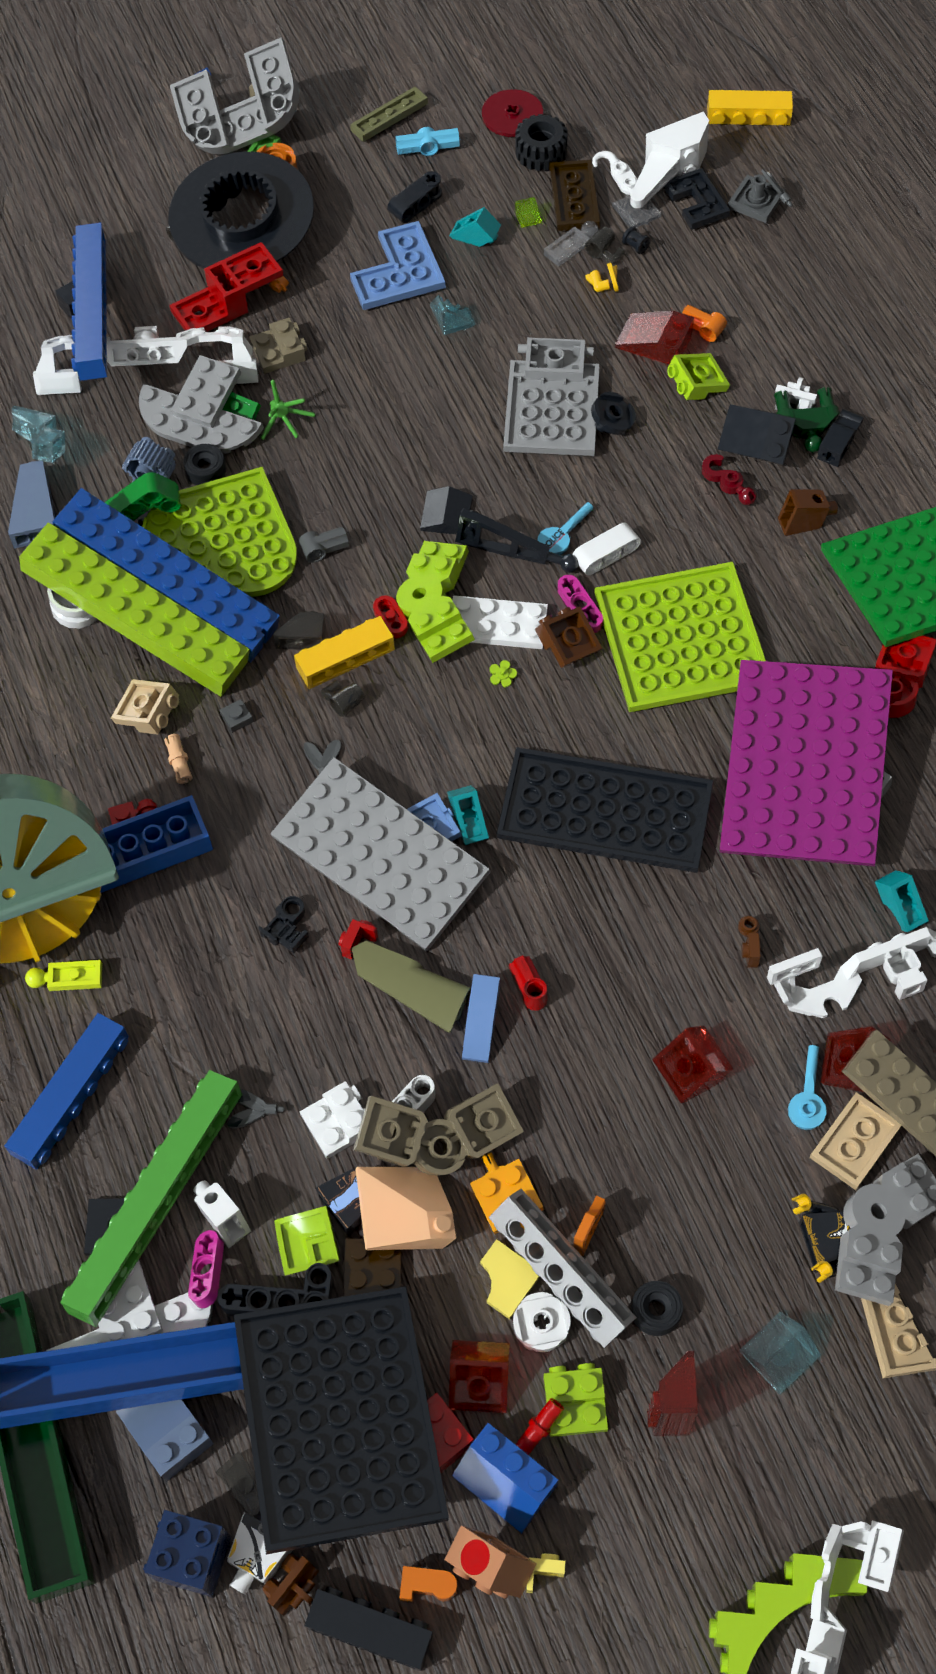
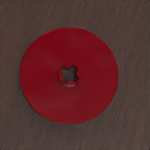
(507, 109)

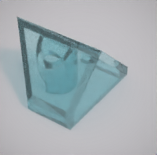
(451, 317)

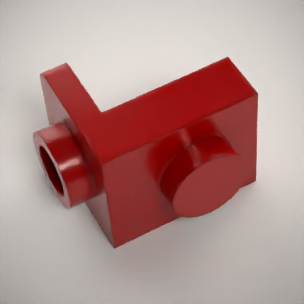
(353, 936)

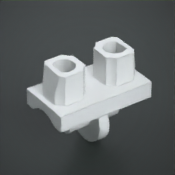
(798, 394)

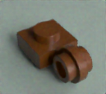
(751, 947)

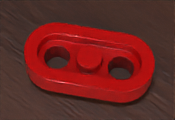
(393, 617)

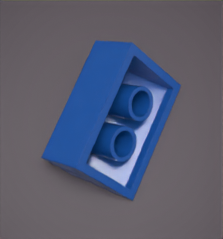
(505, 1478)

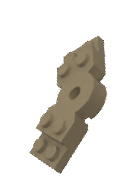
(407, 1137)

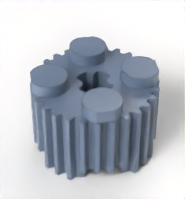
(149, 457)

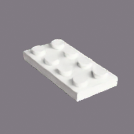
(502, 621)

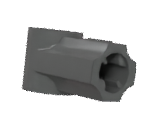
(318, 545)

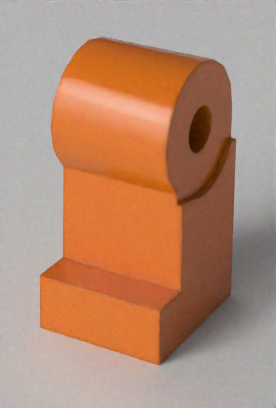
(427, 1582)

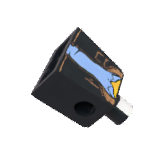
(342, 1200)

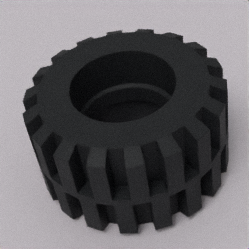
(540, 141)

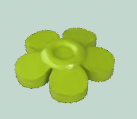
(502, 673)

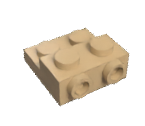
(146, 706)

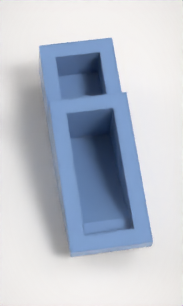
(481, 1018)

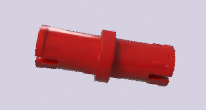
(540, 1426)

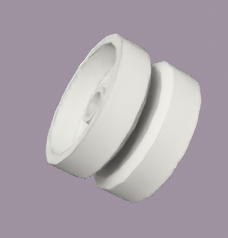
(68, 613)

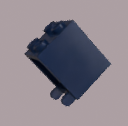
(188, 1553)

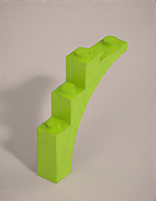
(771, 1603)

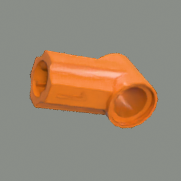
(708, 325)

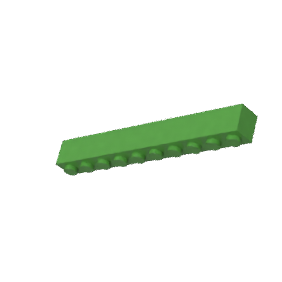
(151, 1199)

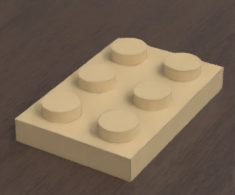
(855, 1141)

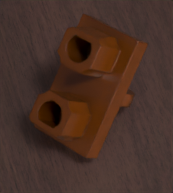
(294, 1586)

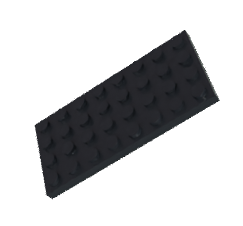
(605, 809)

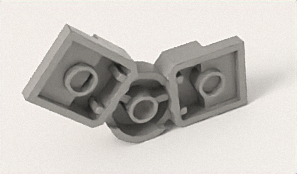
(871, 1250)

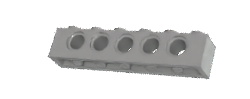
(576, 1271)

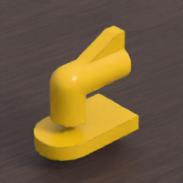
(595, 279)

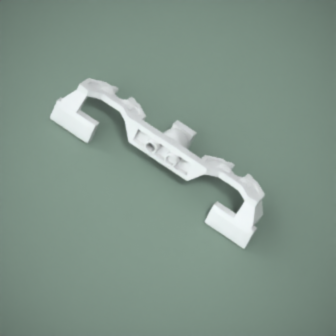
(142, 350)
(895, 955)
(827, 1633)

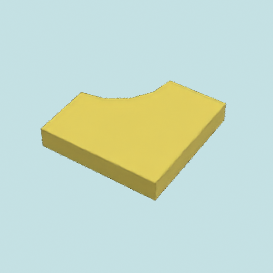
(510, 1278)

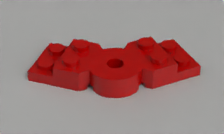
(910, 667)

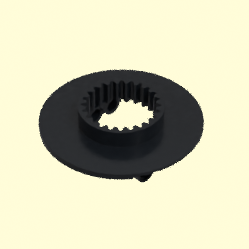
(223, 178)

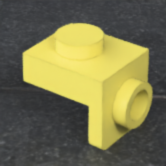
(548, 1566)

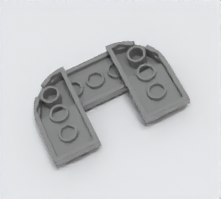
(246, 121)

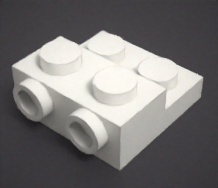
(335, 1119)

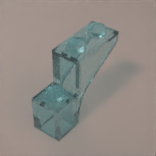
(41, 431)

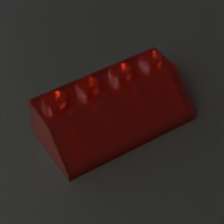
(675, 1400)

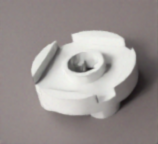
(541, 1339)

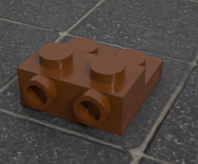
(568, 636)

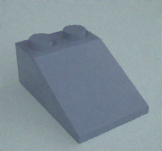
(166, 1435)

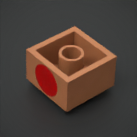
(490, 1563)

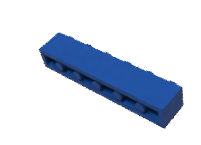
(67, 1091)

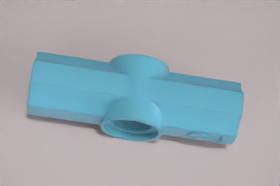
(427, 141)

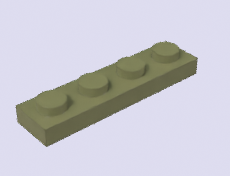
(389, 114)

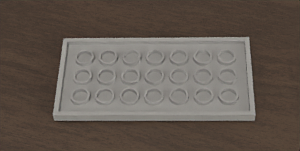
(380, 853)

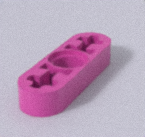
(579, 593)
(210, 1280)

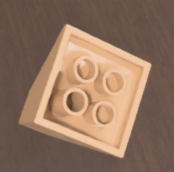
(403, 1209)

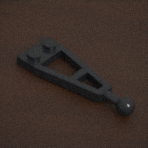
(470, 532)

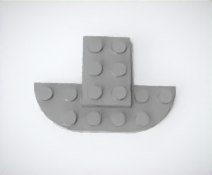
(197, 411)

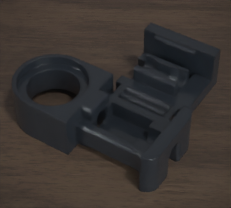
(286, 930)

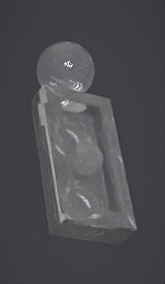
(570, 243)

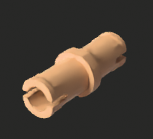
(178, 759)

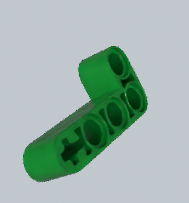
(145, 493)

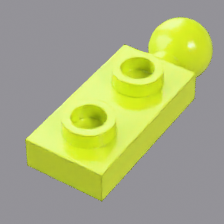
(67, 976)

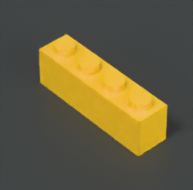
(749, 107)
(344, 652)

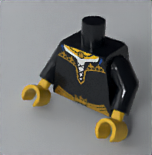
(822, 1232)

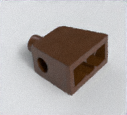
(805, 511)

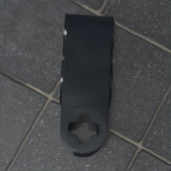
(416, 197)

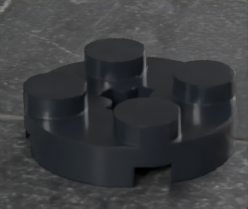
(606, 421)

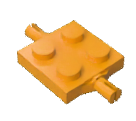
(500, 1184)

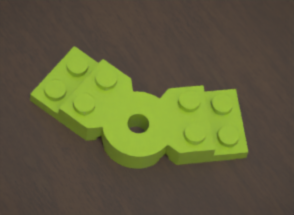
(424, 600)

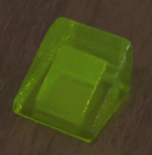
(527, 212)

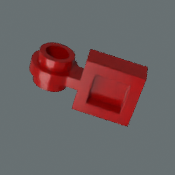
(126, 810)

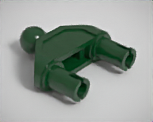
(810, 421)

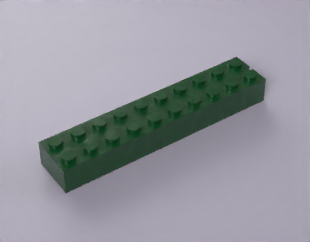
(40, 1481)

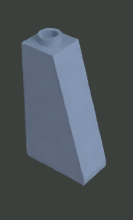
(31, 504)

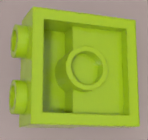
(697, 375)
(582, 1398)

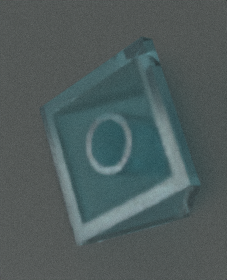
(781, 1351)

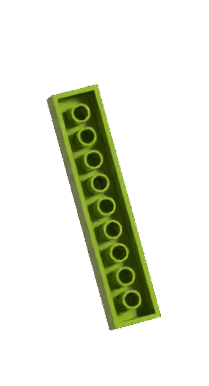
(134, 609)

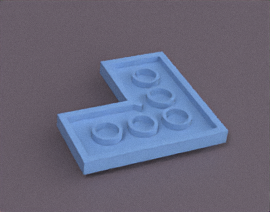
(409, 273)

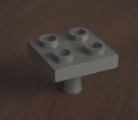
(755, 198)

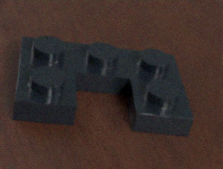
(709, 205)

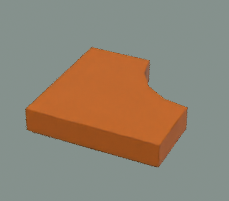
(588, 1225)

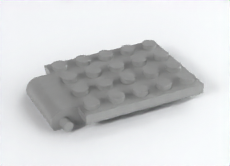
(551, 399)

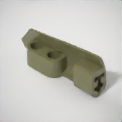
(406, 981)

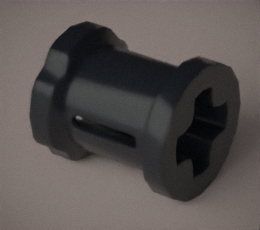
(637, 245)

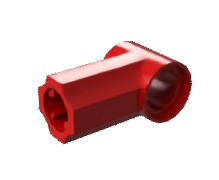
(528, 982)

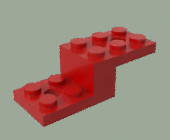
(226, 289)

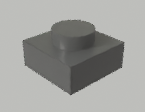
(236, 715)

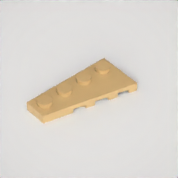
(896, 1339)

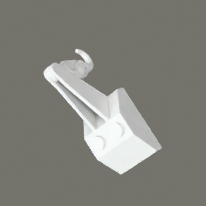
(669, 154)

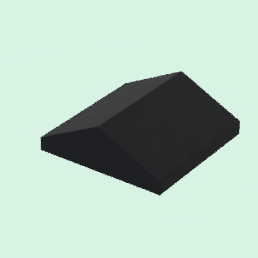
(443, 509)

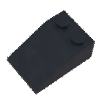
(757, 434)

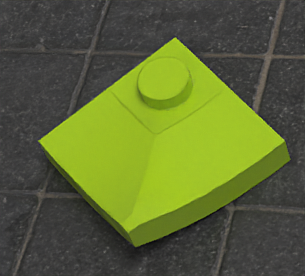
(306, 1240)

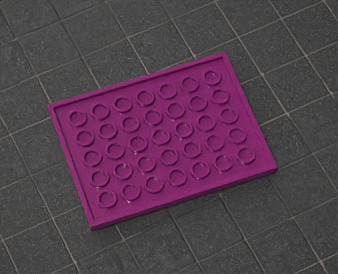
(807, 762)

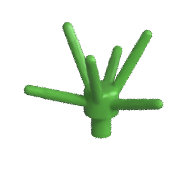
(280, 409)

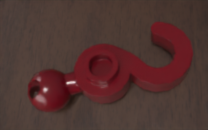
(730, 480)

